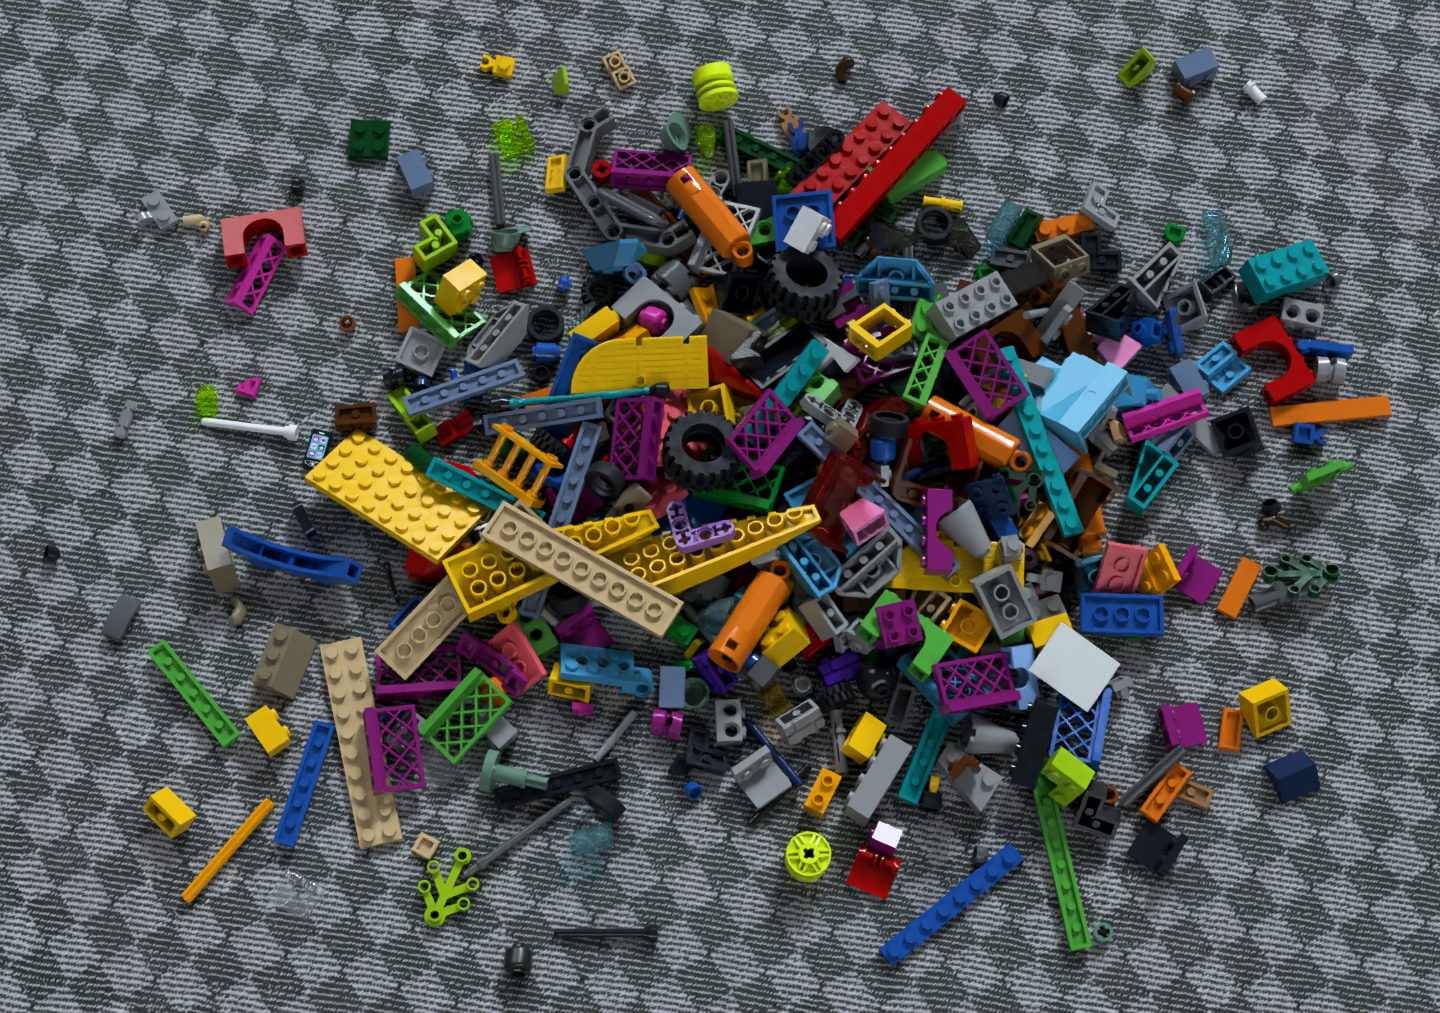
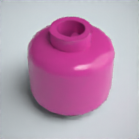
(653, 320)

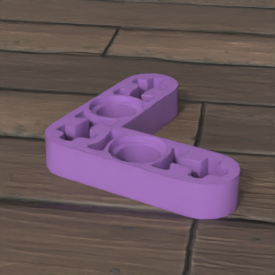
(693, 535)

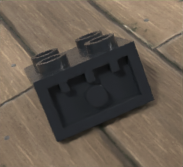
(1156, 848)

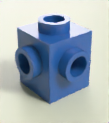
(1147, 332)

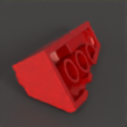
(721, 373)
(421, 569)

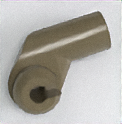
(239, 611)

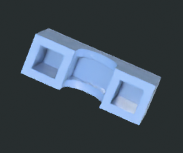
(1021, 658)

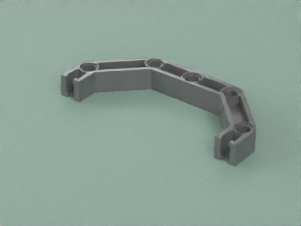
(581, 163)

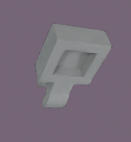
(1048, 580)

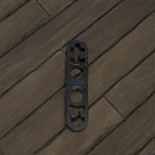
(815, 157)

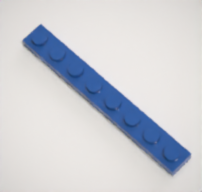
(950, 904)

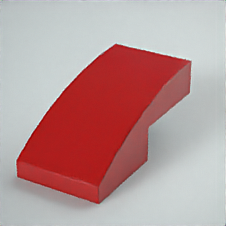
(455, 429)

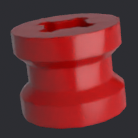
(601, 176)

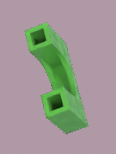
(931, 648)

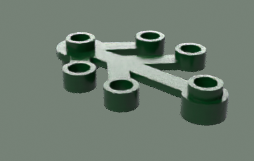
(1016, 490)
(1326, 573)

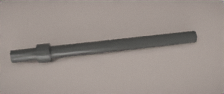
(483, 861)

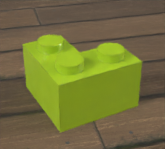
(436, 246)
(1068, 774)

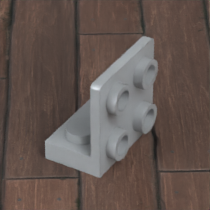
(760, 777)

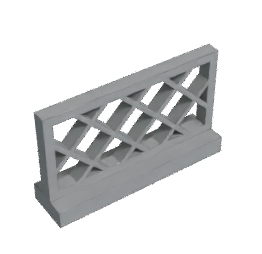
(703, 247)

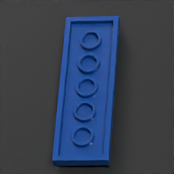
(576, 349)

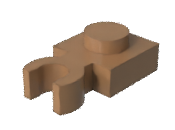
(786, 119)

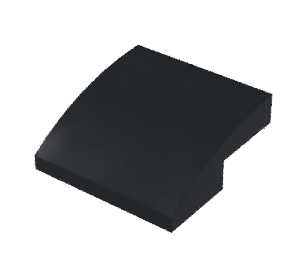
(758, 195)

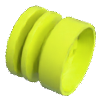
(715, 86)
(807, 869)

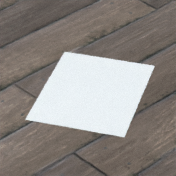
(1074, 667)

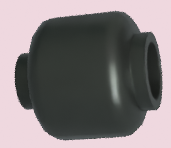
(518, 960)

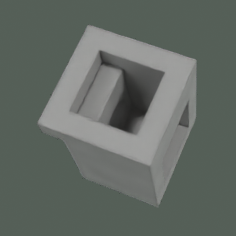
(1010, 548)

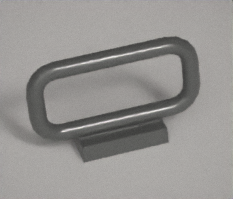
(636, 207)

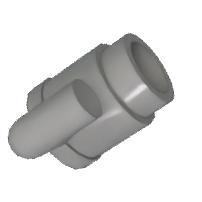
(552, 617)

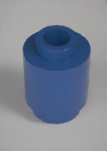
(546, 352)

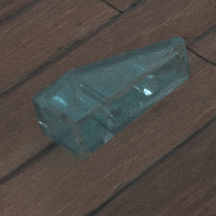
(1217, 237)

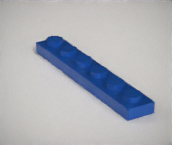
(304, 784)

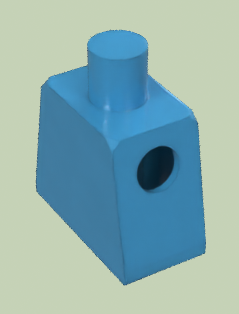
(1144, 395)

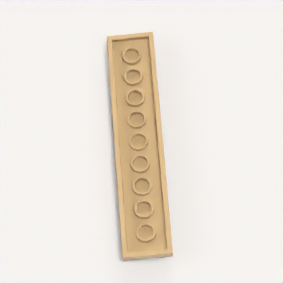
(582, 569)
(428, 623)
(349, 694)

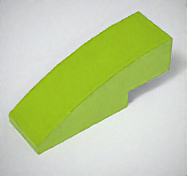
(420, 425)

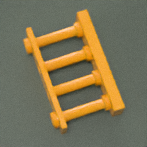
(501, 476)

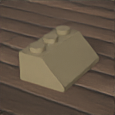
(284, 661)

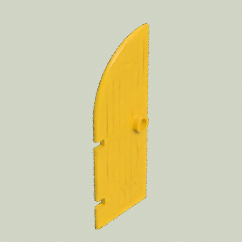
(624, 366)
(913, 575)

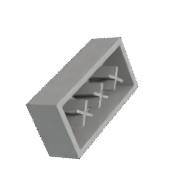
(971, 308)
(878, 779)

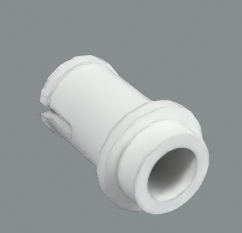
(1253, 91)

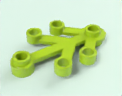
(446, 890)

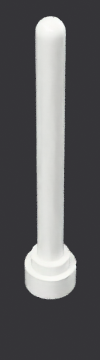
(290, 432)

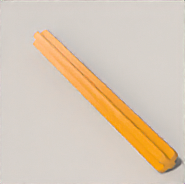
(227, 850)

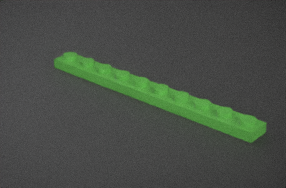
(1061, 865)

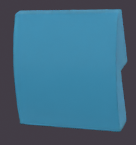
(1223, 368)

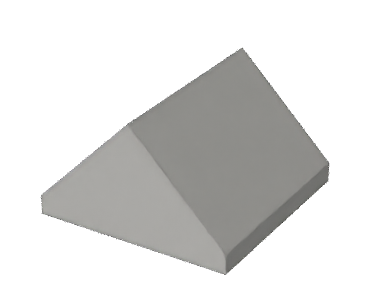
(1189, 306)

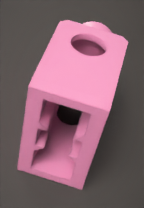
(1116, 352)
(863, 520)

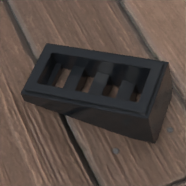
(1207, 291)

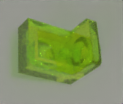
(782, 185)
(207, 400)

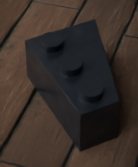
(1112, 312)

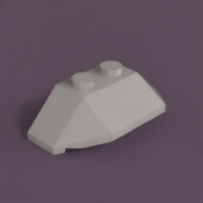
(499, 336)
(872, 566)

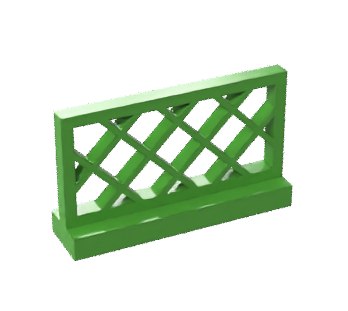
(430, 316)
(456, 701)

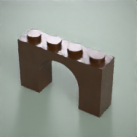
(1017, 330)

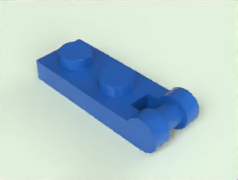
(1324, 349)

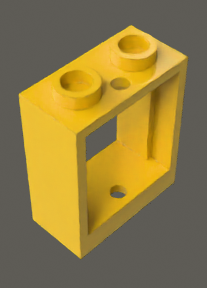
(870, 345)

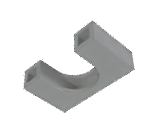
(646, 294)

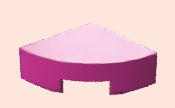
(249, 388)
(581, 708)

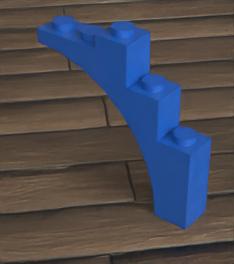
(294, 562)

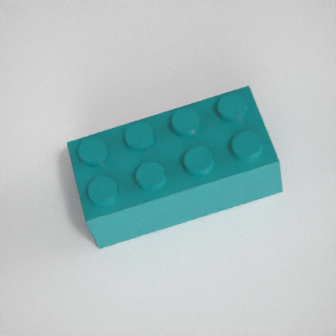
(1283, 271)

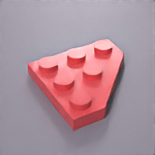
(663, 492)

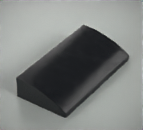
(781, 354)

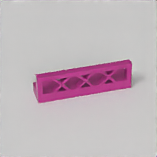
(249, 273)
(1163, 413)

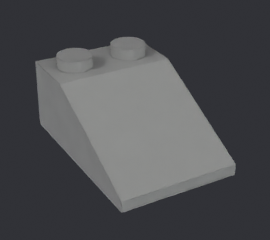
(1003, 600)

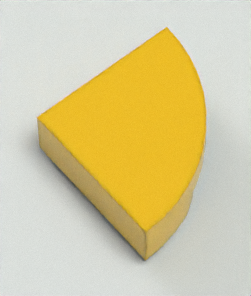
(694, 647)

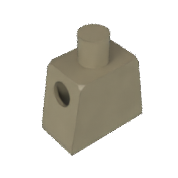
(630, 500)

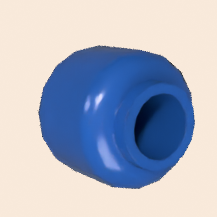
(883, 450)

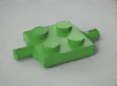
(922, 322)
(1316, 477)

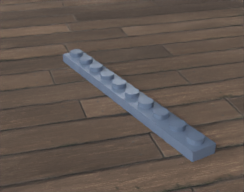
(567, 501)
(898, 518)

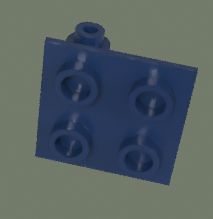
(991, 497)

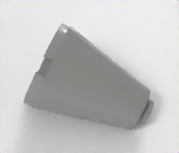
(967, 530)
(985, 736)

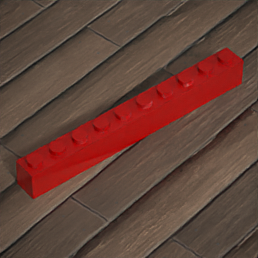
(896, 163)

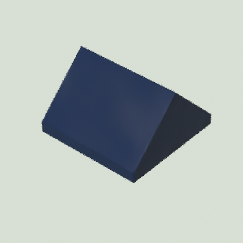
(1293, 776)

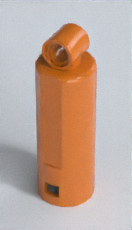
(711, 216)
(992, 444)
(1096, 530)
(750, 617)

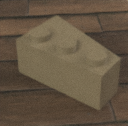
(217, 558)

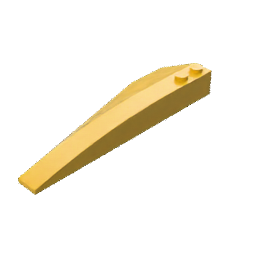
(667, 568)
(492, 578)

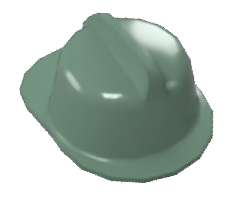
(675, 133)
(507, 238)

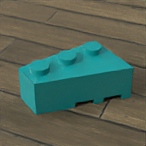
(1149, 477)

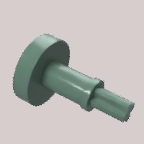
(493, 772)

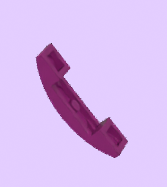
(494, 662)

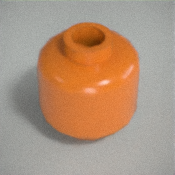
(484, 689)

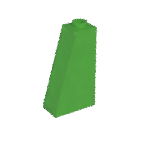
(927, 169)

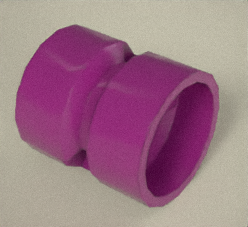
(659, 721)

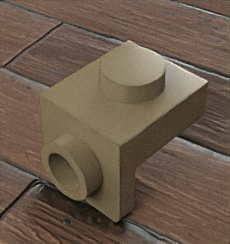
(1103, 470)

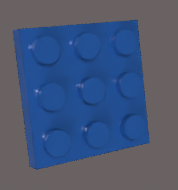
(787, 208)

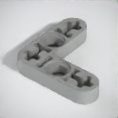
(823, 412)

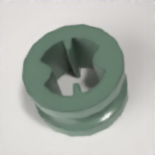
(1099, 938)

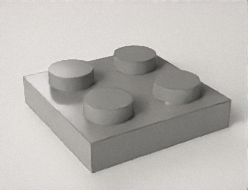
(420, 352)

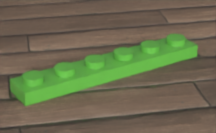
(194, 693)

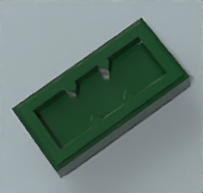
(1025, 229)

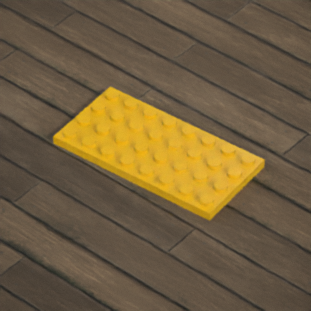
(395, 496)

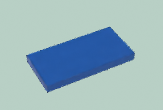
(1121, 614)

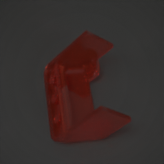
(833, 493)

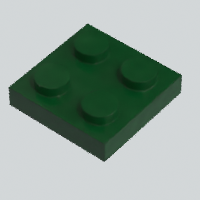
(369, 139)

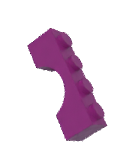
(936, 558)

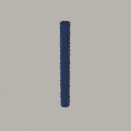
(920, 470)
(775, 754)

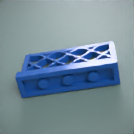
(1097, 732)

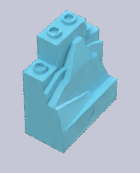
(1079, 396)

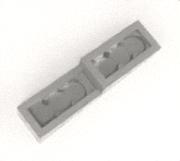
(1204, 432)

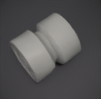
(1331, 370)

